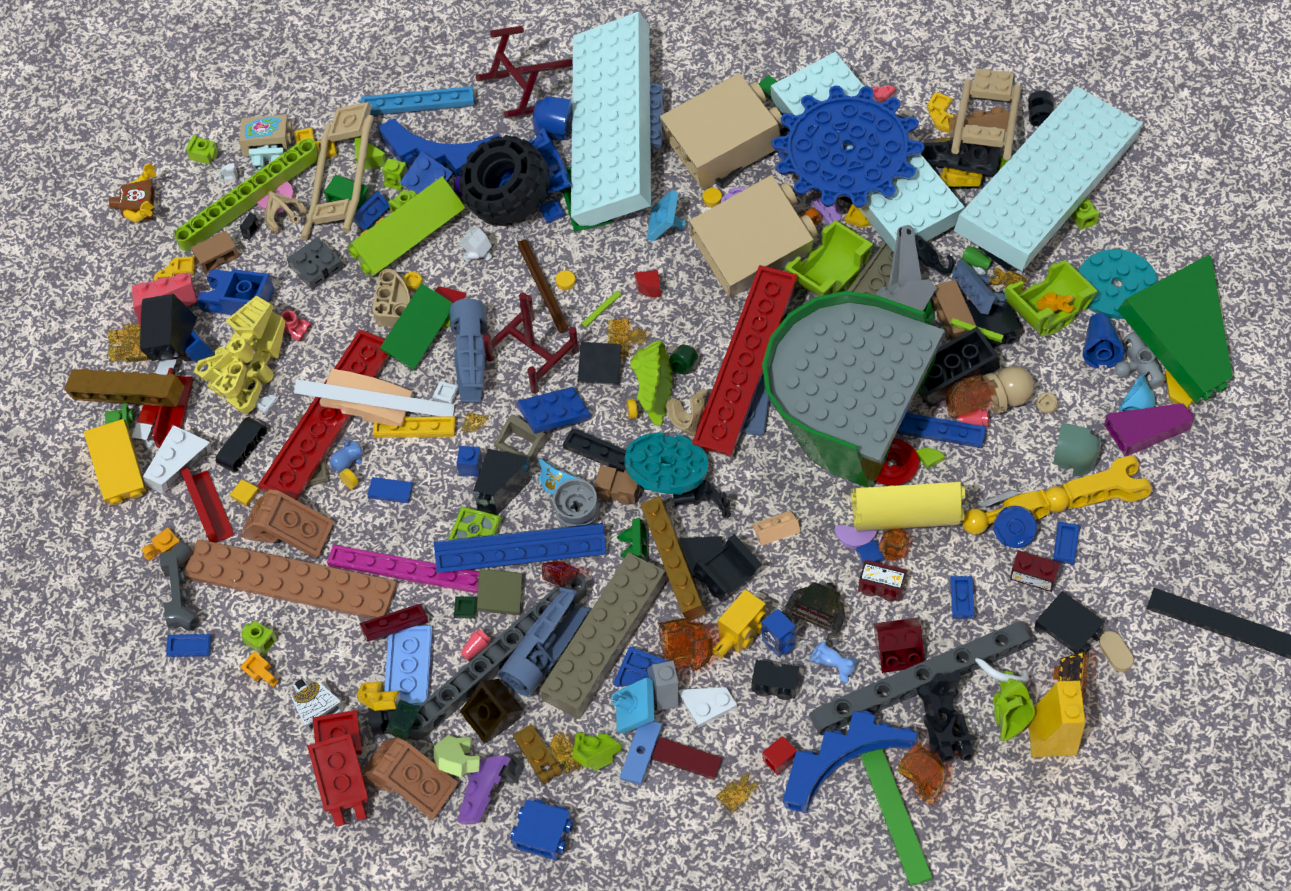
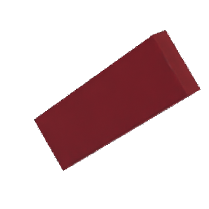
(393, 622)
(686, 758)

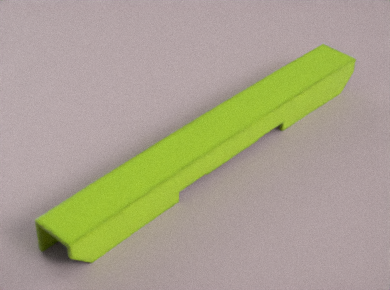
(601, 309)
(966, 326)

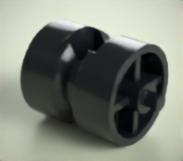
(1040, 107)
(378, 717)

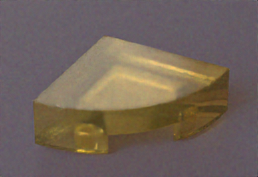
(473, 421)

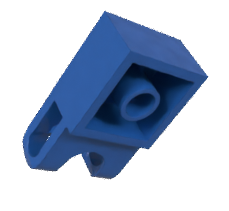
(234, 290)

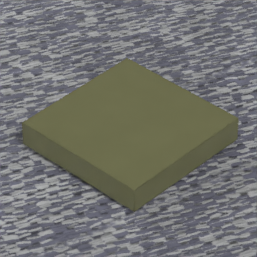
(499, 592)

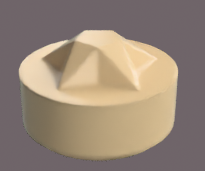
(1047, 403)

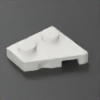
(707, 703)

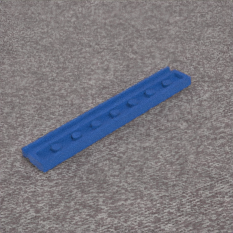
(519, 547)

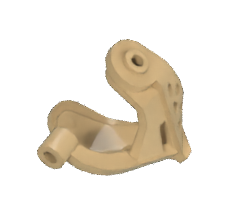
(274, 202)
(679, 416)

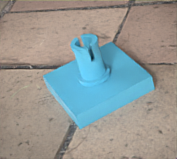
(664, 217)
(634, 705)

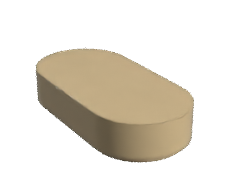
(1116, 651)

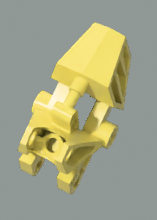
(255, 339)

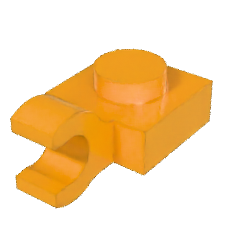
(1055, 302)
(160, 543)
(258, 668)

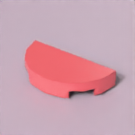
(882, 94)

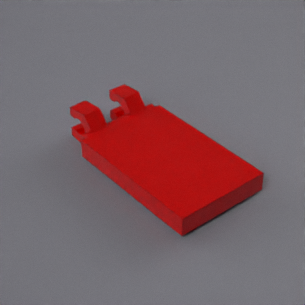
(339, 777)

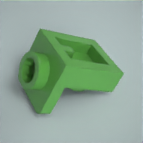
(125, 413)

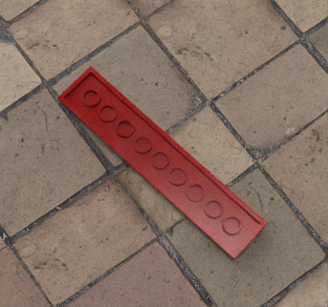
(743, 361)
(320, 425)

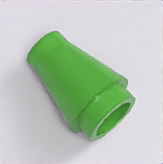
(976, 257)

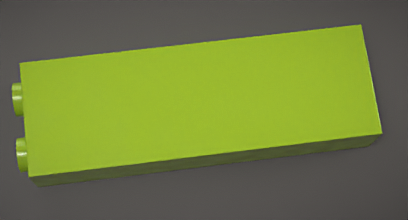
(405, 227)

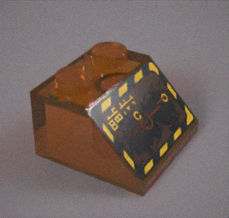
(1073, 669)

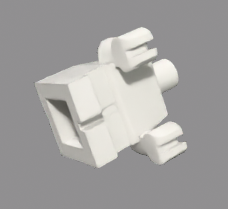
(476, 245)

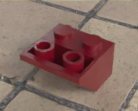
(899, 644)

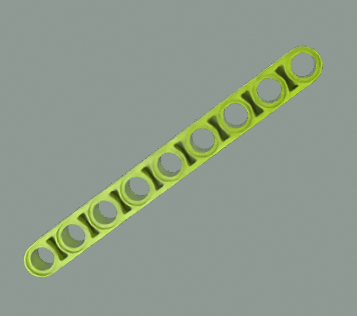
(246, 194)

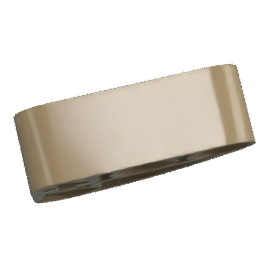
(389, 309)

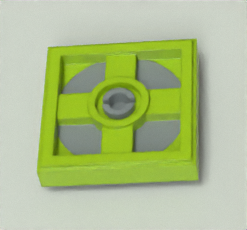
(474, 523)

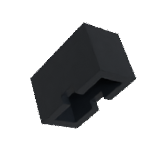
(775, 680)

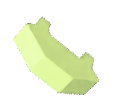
(451, 758)

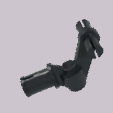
(704, 492)

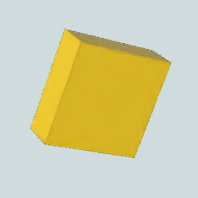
(244, 493)

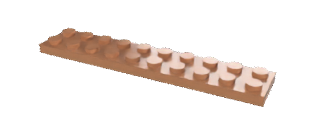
(290, 579)

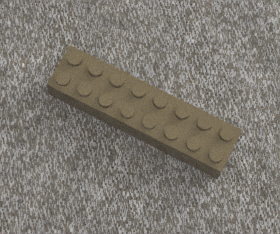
(603, 636)

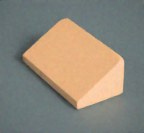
(776, 527)

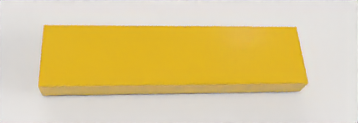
(418, 427)

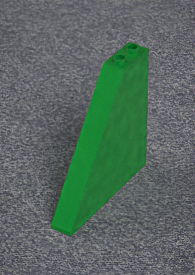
(1184, 328)

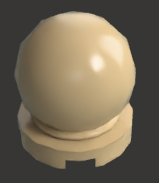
(1010, 387)

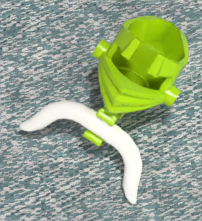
(1013, 705)

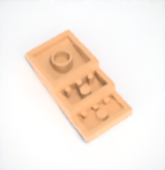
(367, 412)

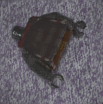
(818, 606)

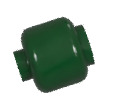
(683, 359)

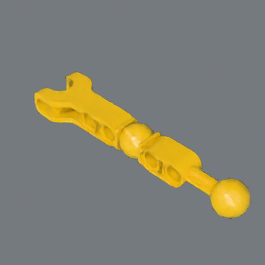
(1073, 494)

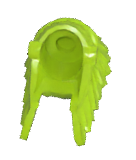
(654, 379)

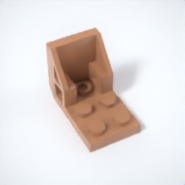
(286, 519)
(406, 771)

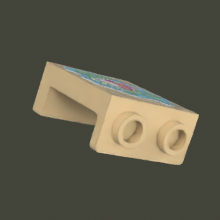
(265, 131)

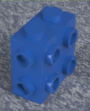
(542, 829)

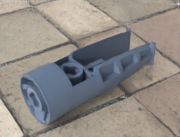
(469, 320)
(541, 646)

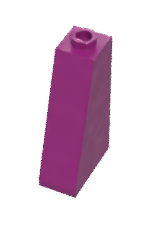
(1147, 426)

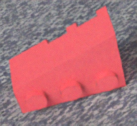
(179, 285)

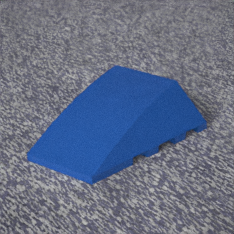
(558, 172)

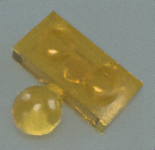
(619, 334)

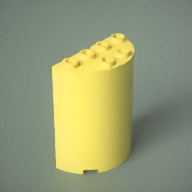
(907, 506)

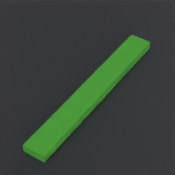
(896, 817)

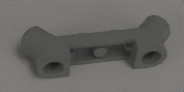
(171, 564)

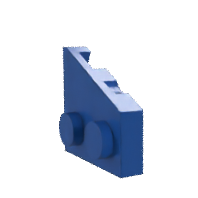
(635, 667)

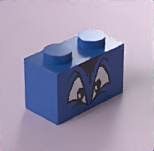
(779, 633)

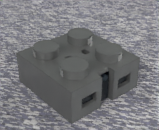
(315, 263)

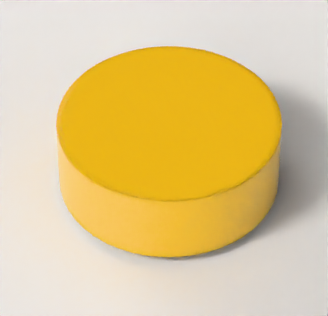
(712, 197)
(412, 280)
(565, 280)
(631, 408)
(348, 478)

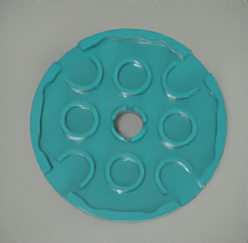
(1120, 266)
(684, 473)

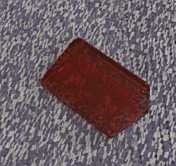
(558, 572)

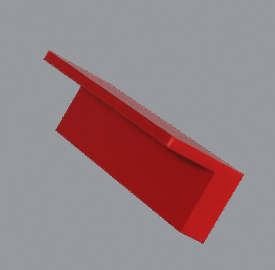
(172, 416)
(208, 505)

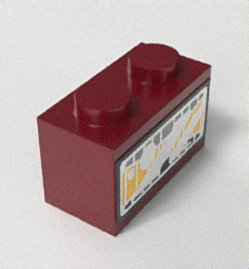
(1034, 571)
(882, 581)

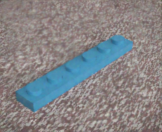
(420, 100)

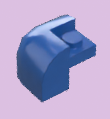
(553, 116)

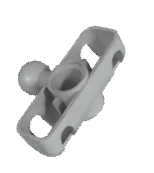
(1135, 353)

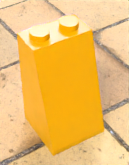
(115, 462)
(1058, 721)

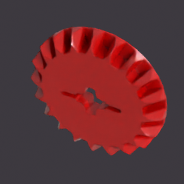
(906, 464)

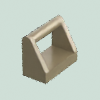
(522, 429)

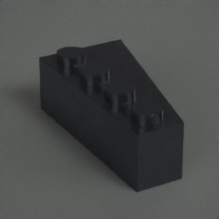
(970, 158)

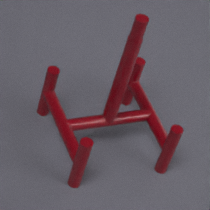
(517, 72)
(527, 316)

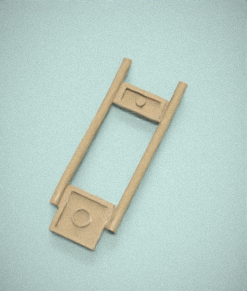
(988, 85)
(347, 123)

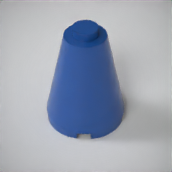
(1102, 343)

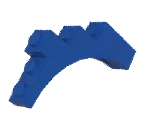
(408, 146)
(836, 749)

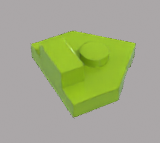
(595, 750)

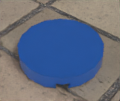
(1015, 526)

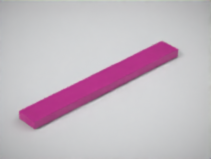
(402, 568)

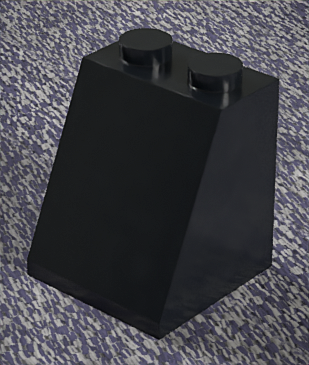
(165, 327)
(500, 480)

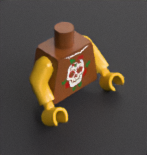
(137, 197)

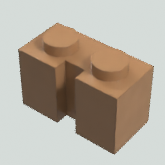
(215, 252)
(616, 486)

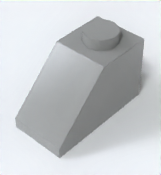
(664, 685)

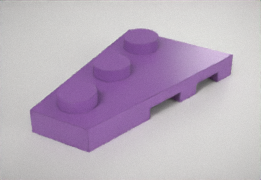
(479, 787)

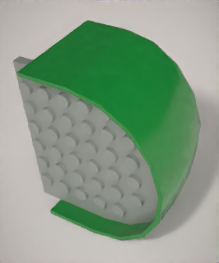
(847, 376)

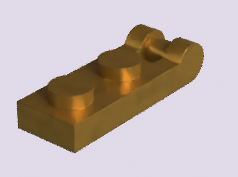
(537, 753)

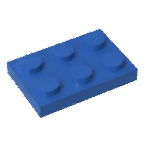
(553, 410)

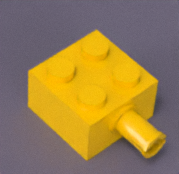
(740, 624)

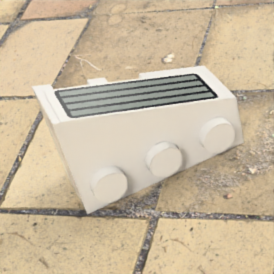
(176, 453)

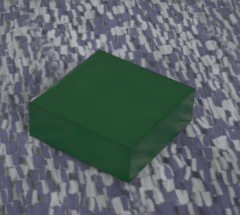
(465, 607)

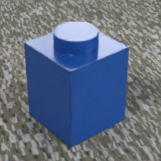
(197, 348)
(469, 461)

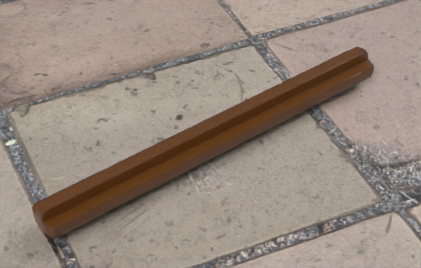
(543, 286)

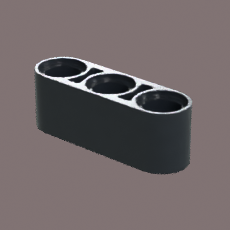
(240, 443)

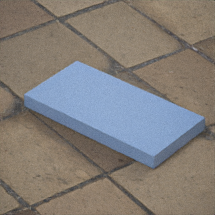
(409, 664)

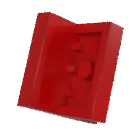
(336, 725)

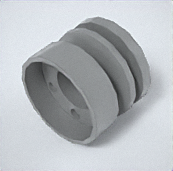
(576, 495)

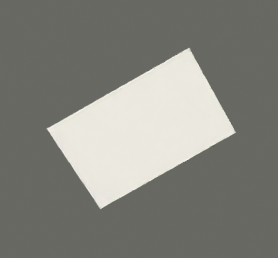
(998, 498)

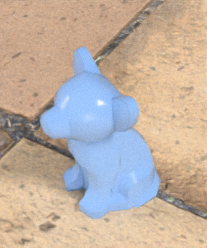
(826, 656)

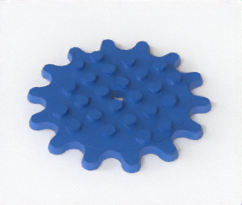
(826, 126)

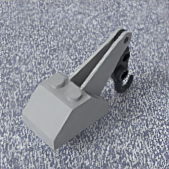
(905, 276)

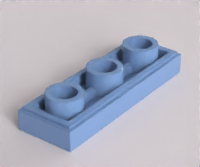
(635, 763)

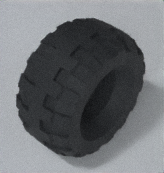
(515, 198)

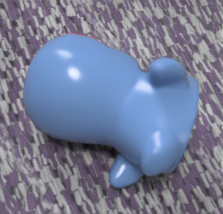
(345, 456)

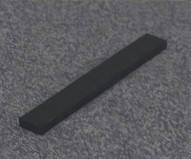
(1220, 622)

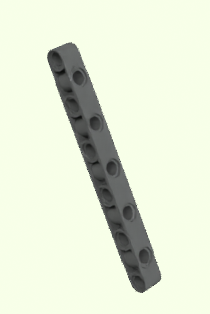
(492, 658)
(906, 682)

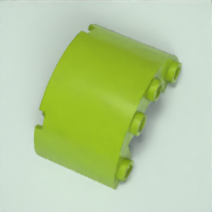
(834, 263)
(1062, 280)

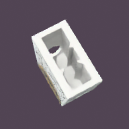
(314, 701)

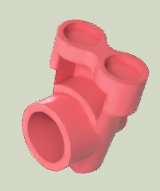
(295, 326)

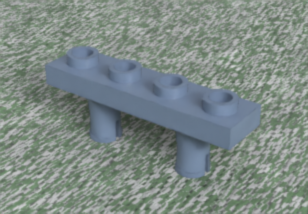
(656, 100)
(975, 288)

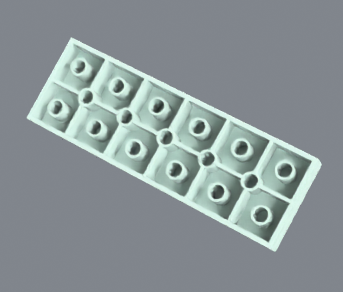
(611, 121)
(1048, 178)
(919, 202)

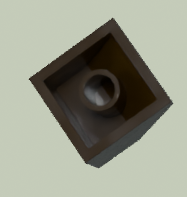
(491, 709)

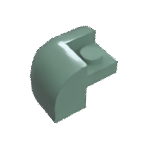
(1077, 449)

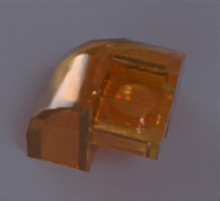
(966, 396)
(685, 643)
(925, 772)

